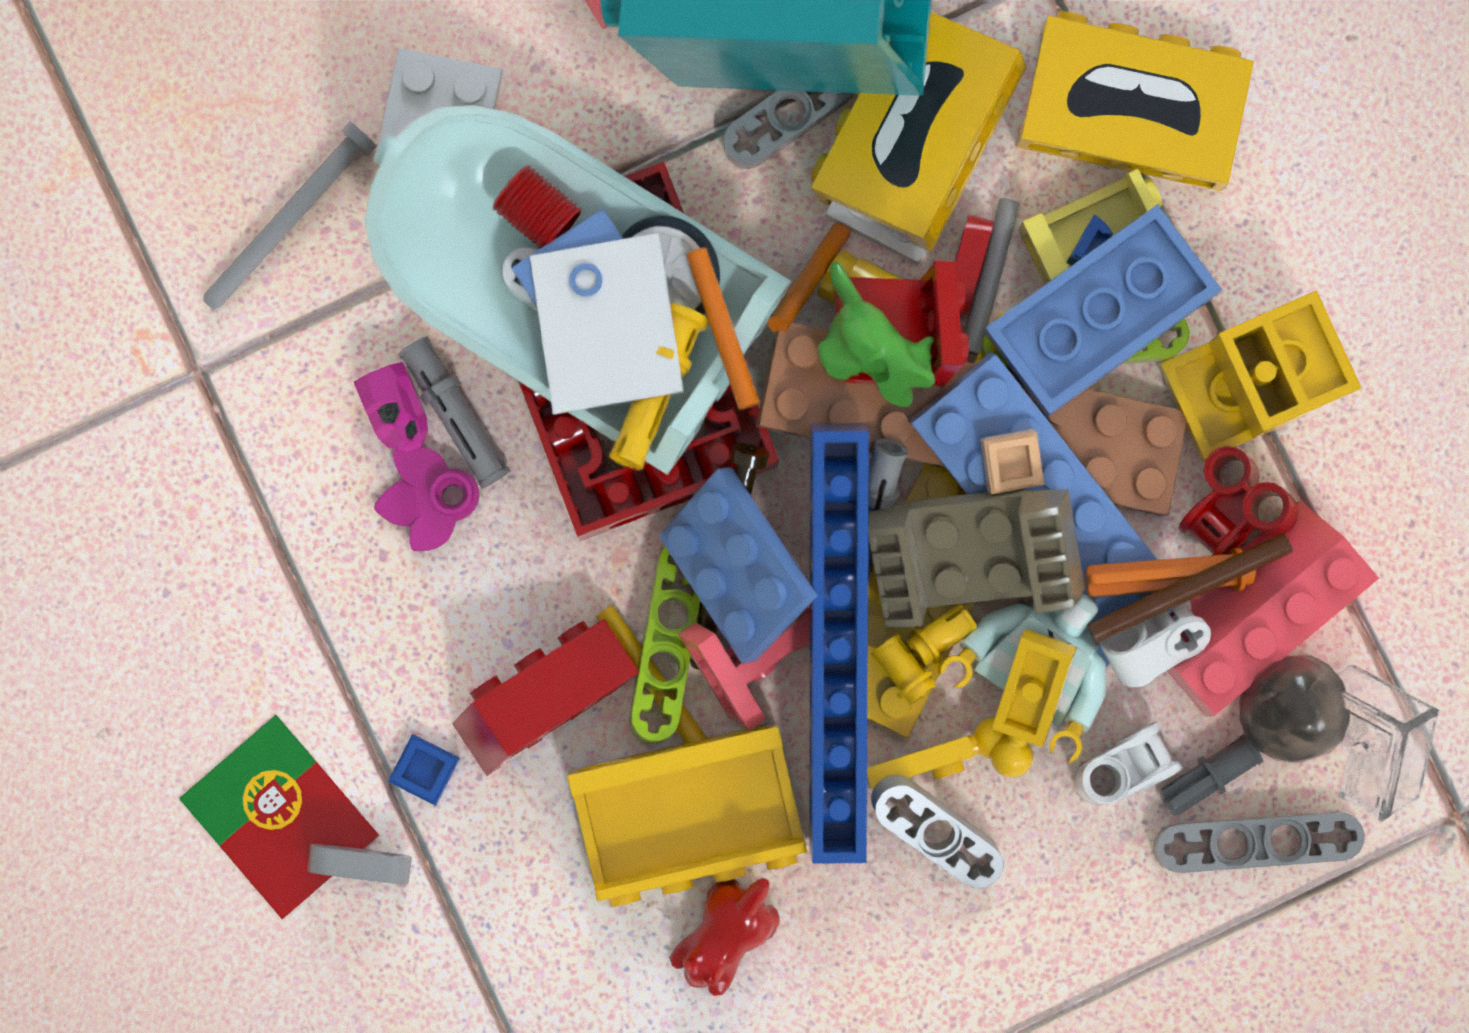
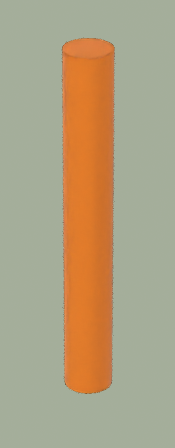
(809, 278)
(722, 328)

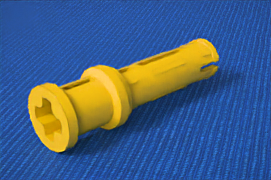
(646, 414)

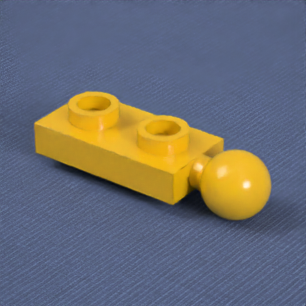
(1030, 700)
(942, 759)

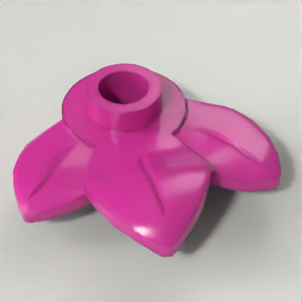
(420, 498)

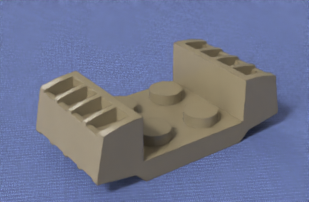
(975, 552)

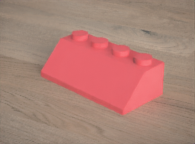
(1272, 614)

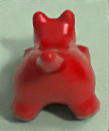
(731, 926)

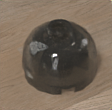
(1295, 709)

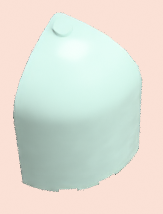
(447, 249)

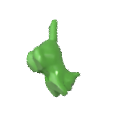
(868, 343)

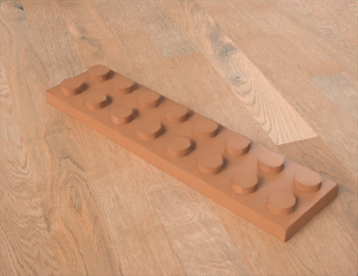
(1120, 441)

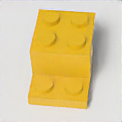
(1260, 375)

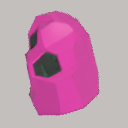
(393, 407)

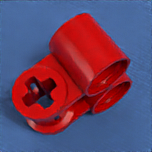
(1235, 507)

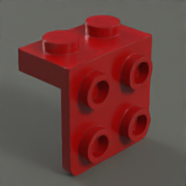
(921, 311)

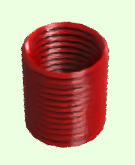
(536, 207)

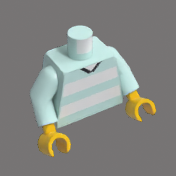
(996, 644)

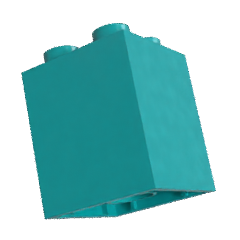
(780, 43)

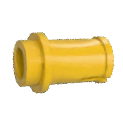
(940, 635)
(904, 669)

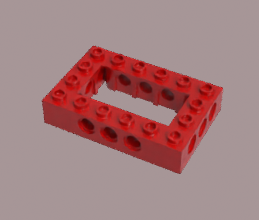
(607, 499)

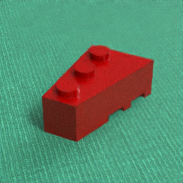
(543, 694)

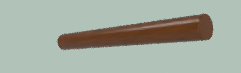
(1189, 588)

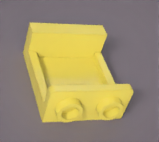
(1055, 235)

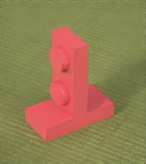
(729, 676)

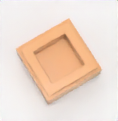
(1012, 461)

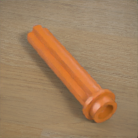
(1153, 575)

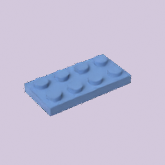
(1102, 310)

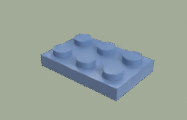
(737, 565)

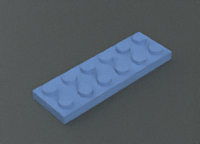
(993, 403)

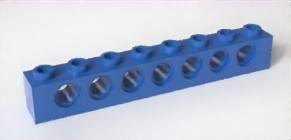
(838, 642)

